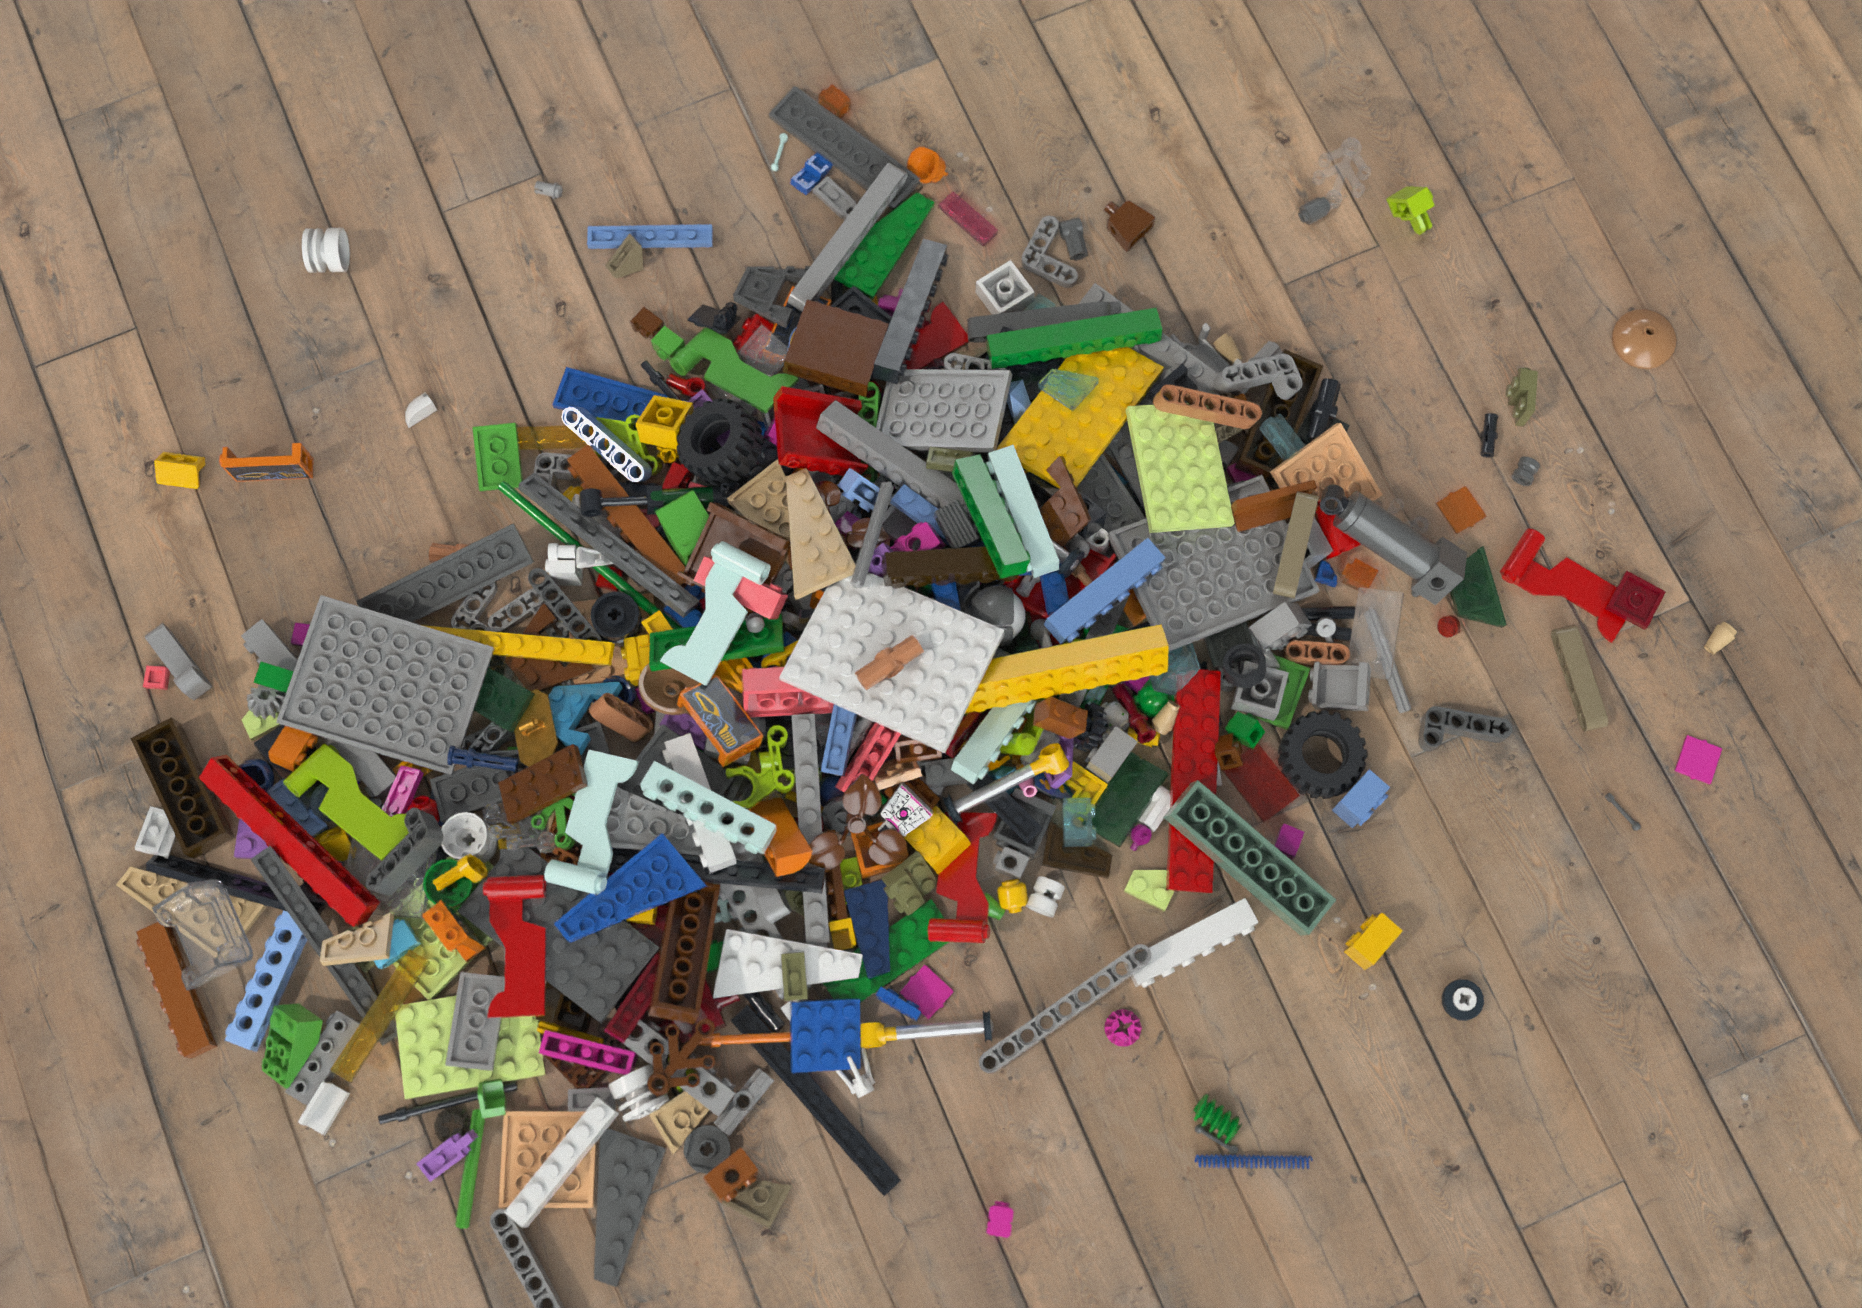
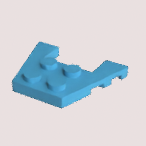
(569, 706)

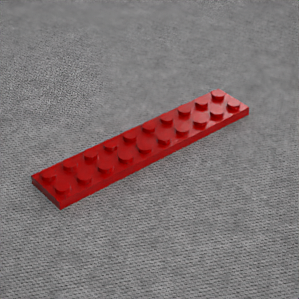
(1193, 760)

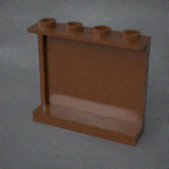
(835, 347)
(741, 533)

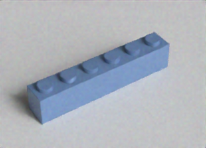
(1104, 591)

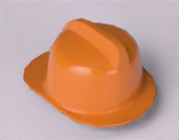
(927, 165)

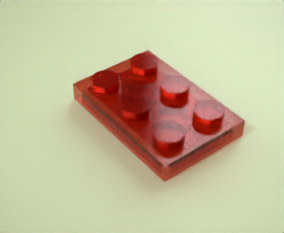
(1261, 783)

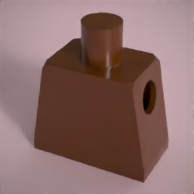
(1128, 223)

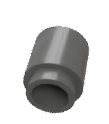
(1314, 210)

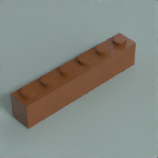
(181, 1005)

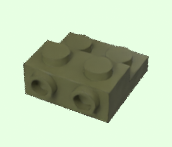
(1522, 395)
(909, 883)

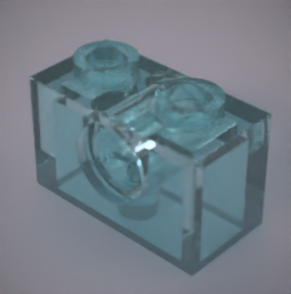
(1074, 835)

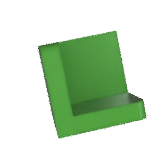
(492, 1098)

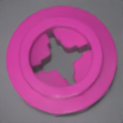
(1120, 1038)

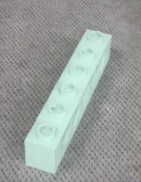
(660, 775)

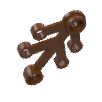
(678, 1059)

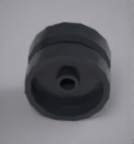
(619, 606)

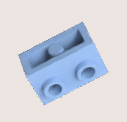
(859, 488)

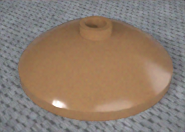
(1638, 347)
(657, 684)

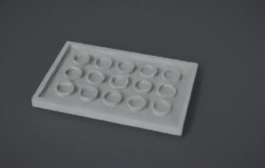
(945, 409)

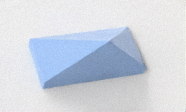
(1017, 400)

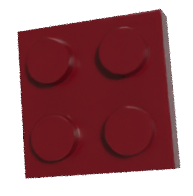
(1635, 600)

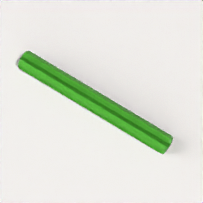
(470, 1172)

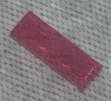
(968, 219)

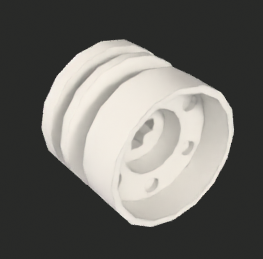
(325, 250)
(463, 829)
(638, 1097)

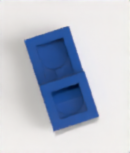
(812, 173)

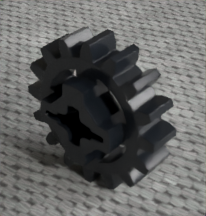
(1094, 728)

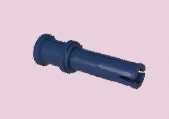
(471, 755)

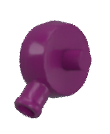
(1140, 835)

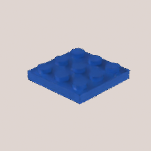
(824, 1034)

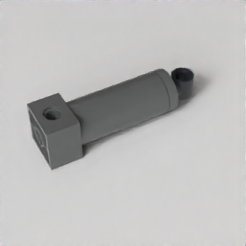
(1431, 565)

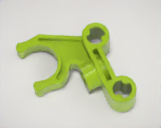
(627, 434)
(771, 771)

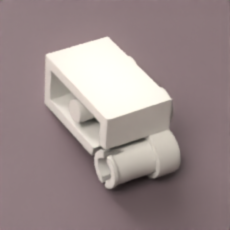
(562, 565)

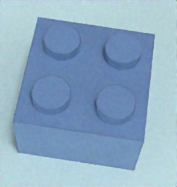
(1364, 795)

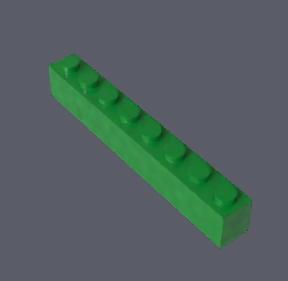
(1074, 338)

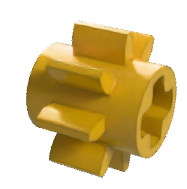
(667, 455)

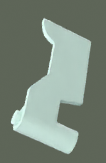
(721, 616)
(589, 824)

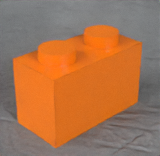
(291, 748)

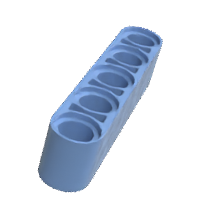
(616, 447)

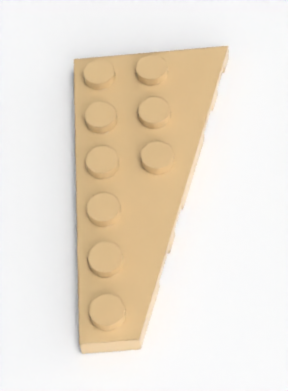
(816, 544)
(153, 888)

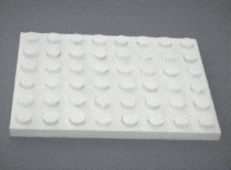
(929, 692)

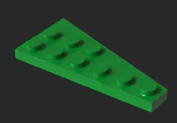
(884, 246)

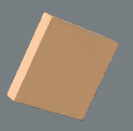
(894, 773)

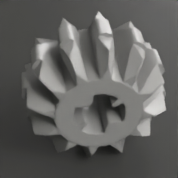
(265, 701)

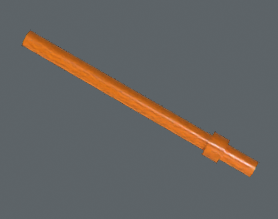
(717, 1040)

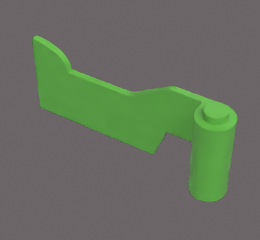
(729, 371)

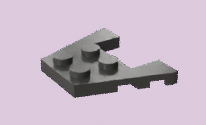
(761, 288)

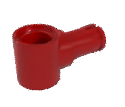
(686, 386)

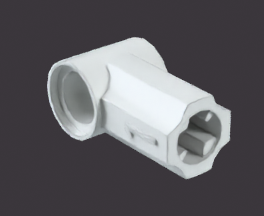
(1157, 808)

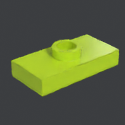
(850, 874)

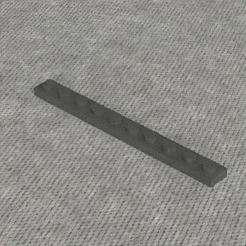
(609, 545)
(315, 932)

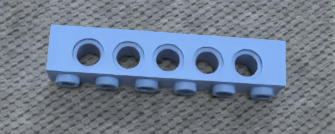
(272, 993)

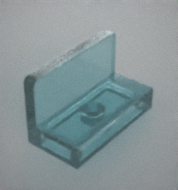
(1281, 436)

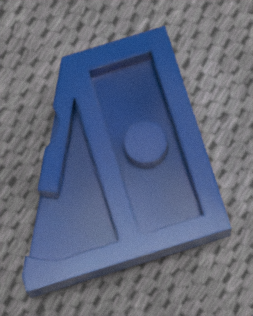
(892, 999)

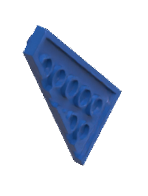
(643, 883)

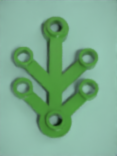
(559, 808)

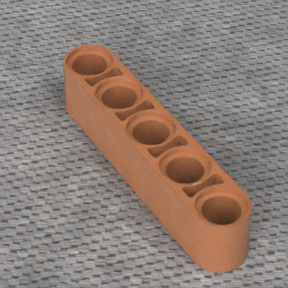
(1198, 410)

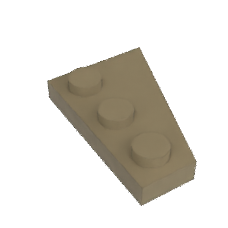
(758, 1201)

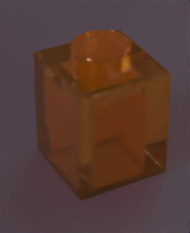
(834, 101)
(1359, 574)

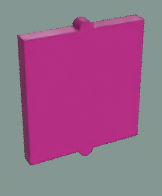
(1698, 759)
(926, 991)

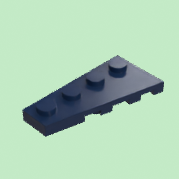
(871, 924)

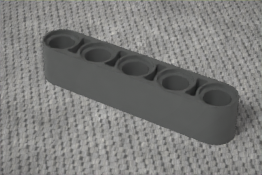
(561, 603)

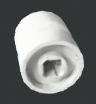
(1045, 904)

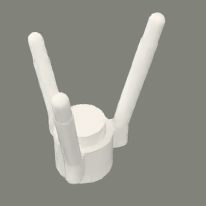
(861, 1084)

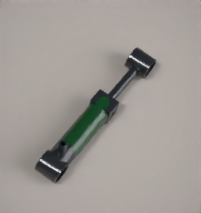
(656, 497)

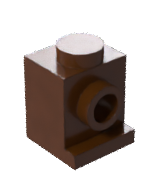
(646, 323)
(1228, 752)

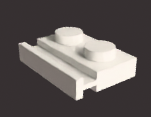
(156, 834)

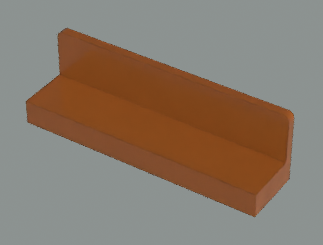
(1268, 506)

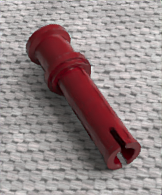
(1137, 720)

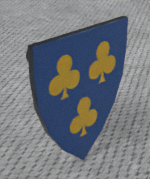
(1041, 784)

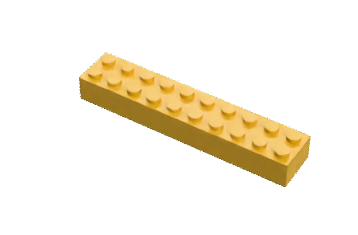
(1072, 667)

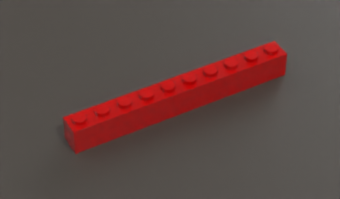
(289, 840)

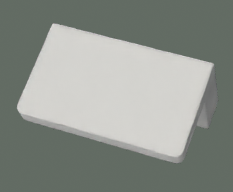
(324, 1107)

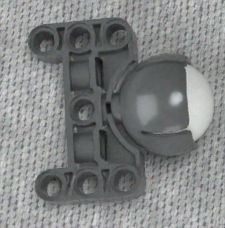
(995, 606)

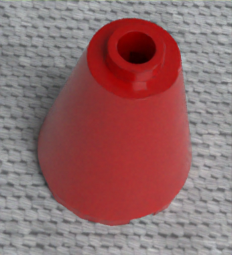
(1337, 539)

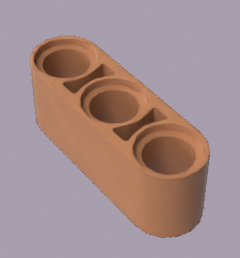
(1325, 649)
(621, 717)

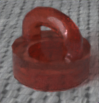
(1448, 626)

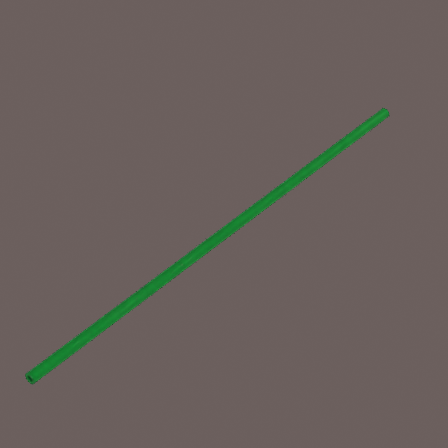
(604, 570)

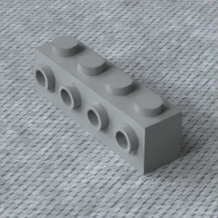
(318, 1065)

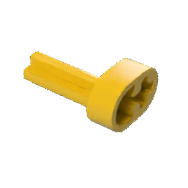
(466, 866)

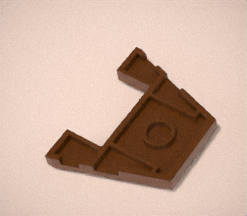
(1065, 511)
(541, 673)

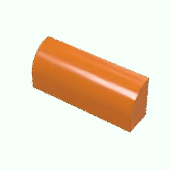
(788, 848)

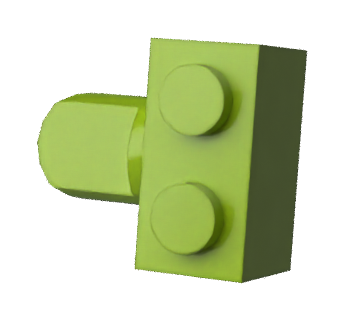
(1412, 205)

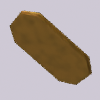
(536, 731)

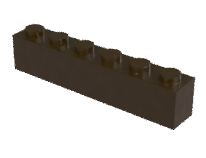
(939, 567)

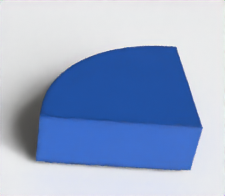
(1326, 574)

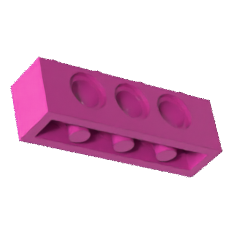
(922, 531)
(588, 1053)

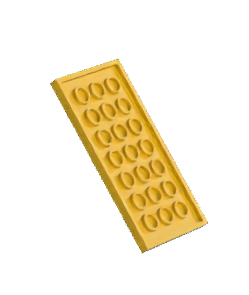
(1082, 434)

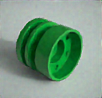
(457, 896)

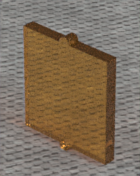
(1461, 510)

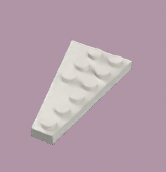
(754, 963)

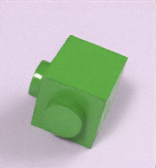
(667, 343)

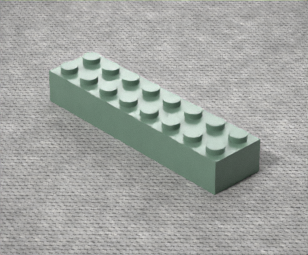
(1249, 858)

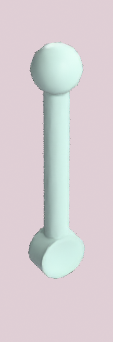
(783, 138)

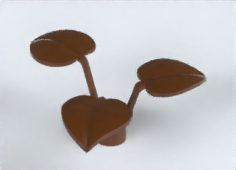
(831, 496)
(858, 799)

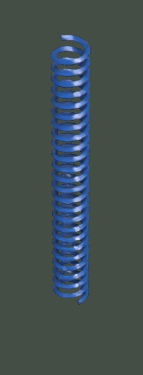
(1251, 1160)

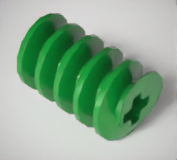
(1216, 1118)

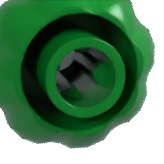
(1151, 701)

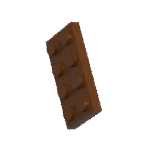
(543, 784)

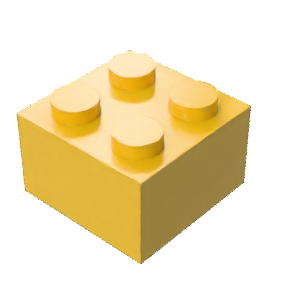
(662, 420)
(938, 840)
(1374, 939)

